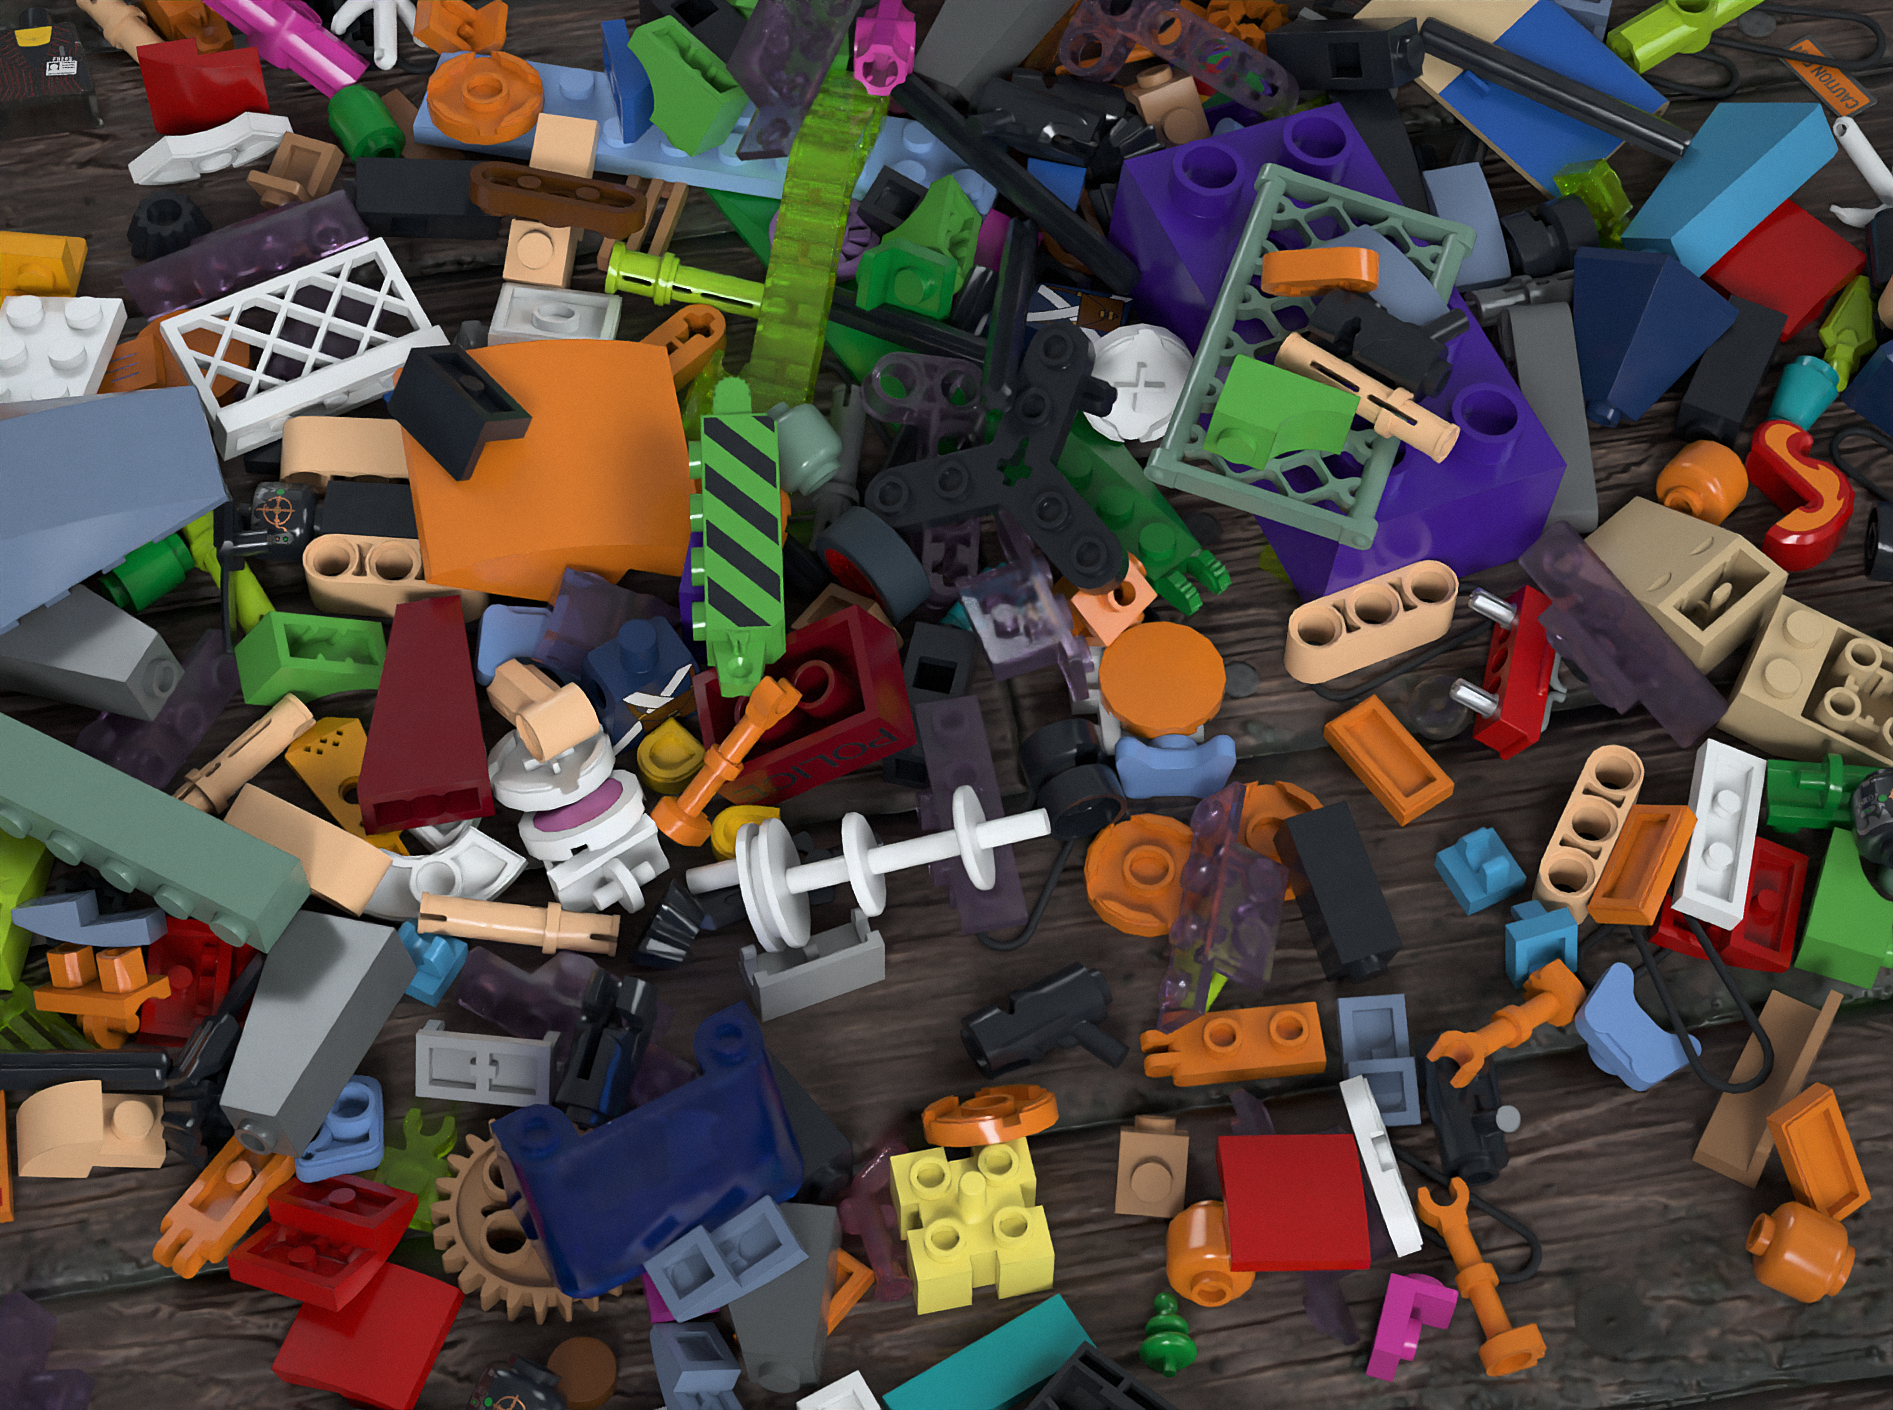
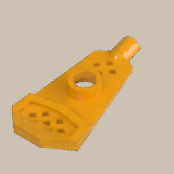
(336, 773)

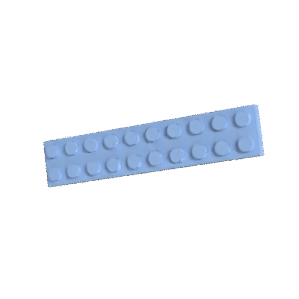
(585, 95)

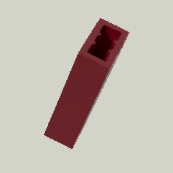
(425, 731)

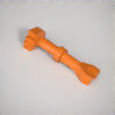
(682, 816)
(1551, 997)
(1506, 1347)

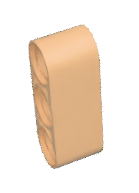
(342, 450)
(366, 573)
(1384, 599)
(1592, 811)
(336, 863)

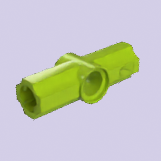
(1672, 28)

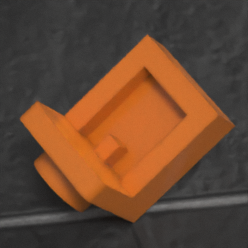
(458, 27)

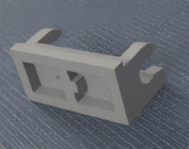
(821, 970)
(487, 1067)

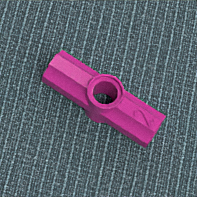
(293, 38)
(884, 46)

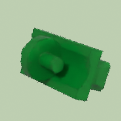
(1811, 793)

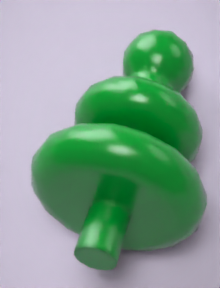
(1167, 1340)

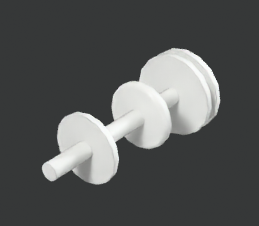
(777, 884)

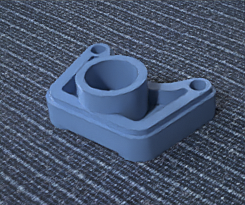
(507, 635)
(1174, 766)
(1624, 1037)
(349, 1136)

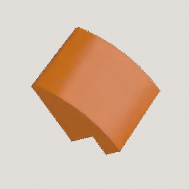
(586, 488)

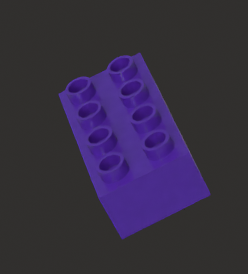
(1475, 510)

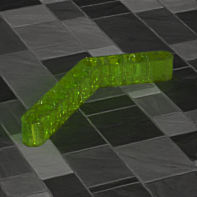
(809, 239)

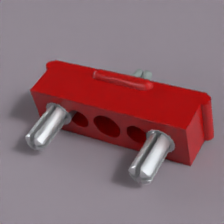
(1518, 673)

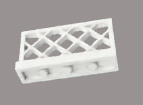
(324, 392)

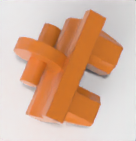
(102, 996)

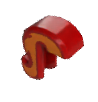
(1806, 489)

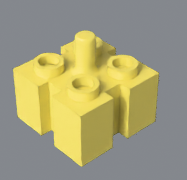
(971, 1224)

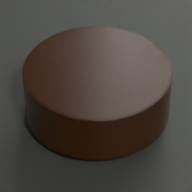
(586, 1372)

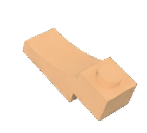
(540, 252)

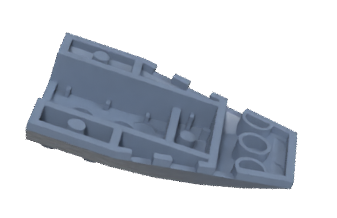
(94, 483)

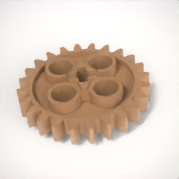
(469, 1237)

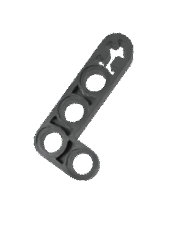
(1542, 359)

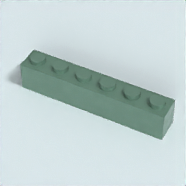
(146, 839)

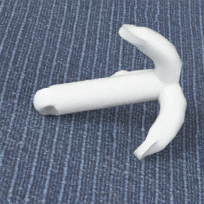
(384, 25)
(1871, 168)

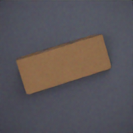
(1738, 1134)

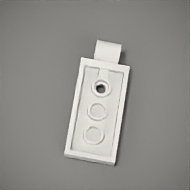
(56, 345)

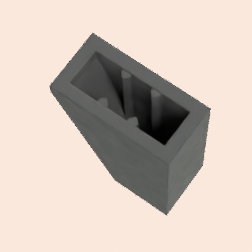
(786, 1320)

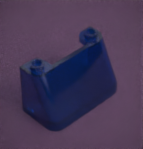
(656, 1173)

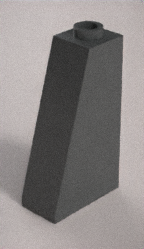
(982, 41)
(89, 657)
(310, 1026)

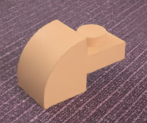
(79, 1127)

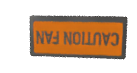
(1832, 85)

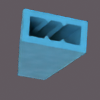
(1731, 180)

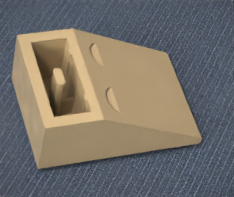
(1691, 577)
(1814, 690)

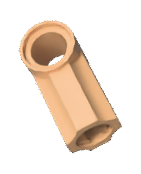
(544, 713)

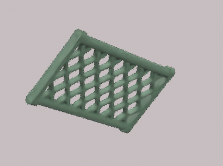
(1233, 488)

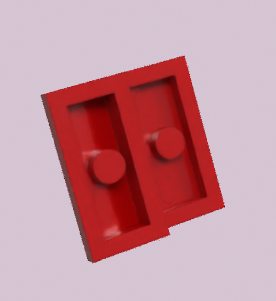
(198, 91)
(1787, 266)
(1769, 919)
(199, 977)
(1293, 1203)
(324, 1239)
(377, 1344)

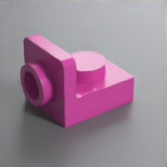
(1405, 1307)

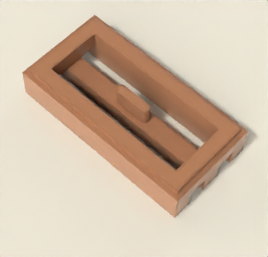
(654, 189)

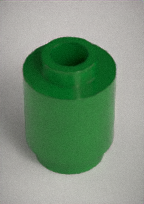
(364, 124)
(147, 574)

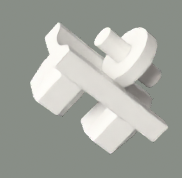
(611, 874)

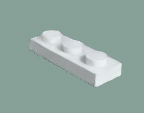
(1719, 854)

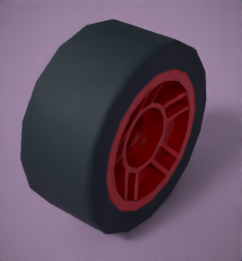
(873, 562)

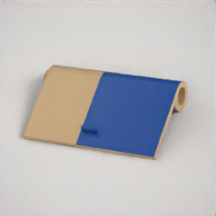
(1518, 129)

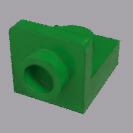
(907, 279)

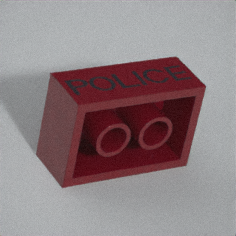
(847, 717)

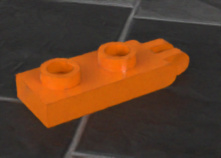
(1238, 1046)
(219, 1207)

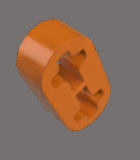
(1319, 270)
(685, 354)

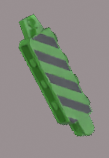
(740, 540)

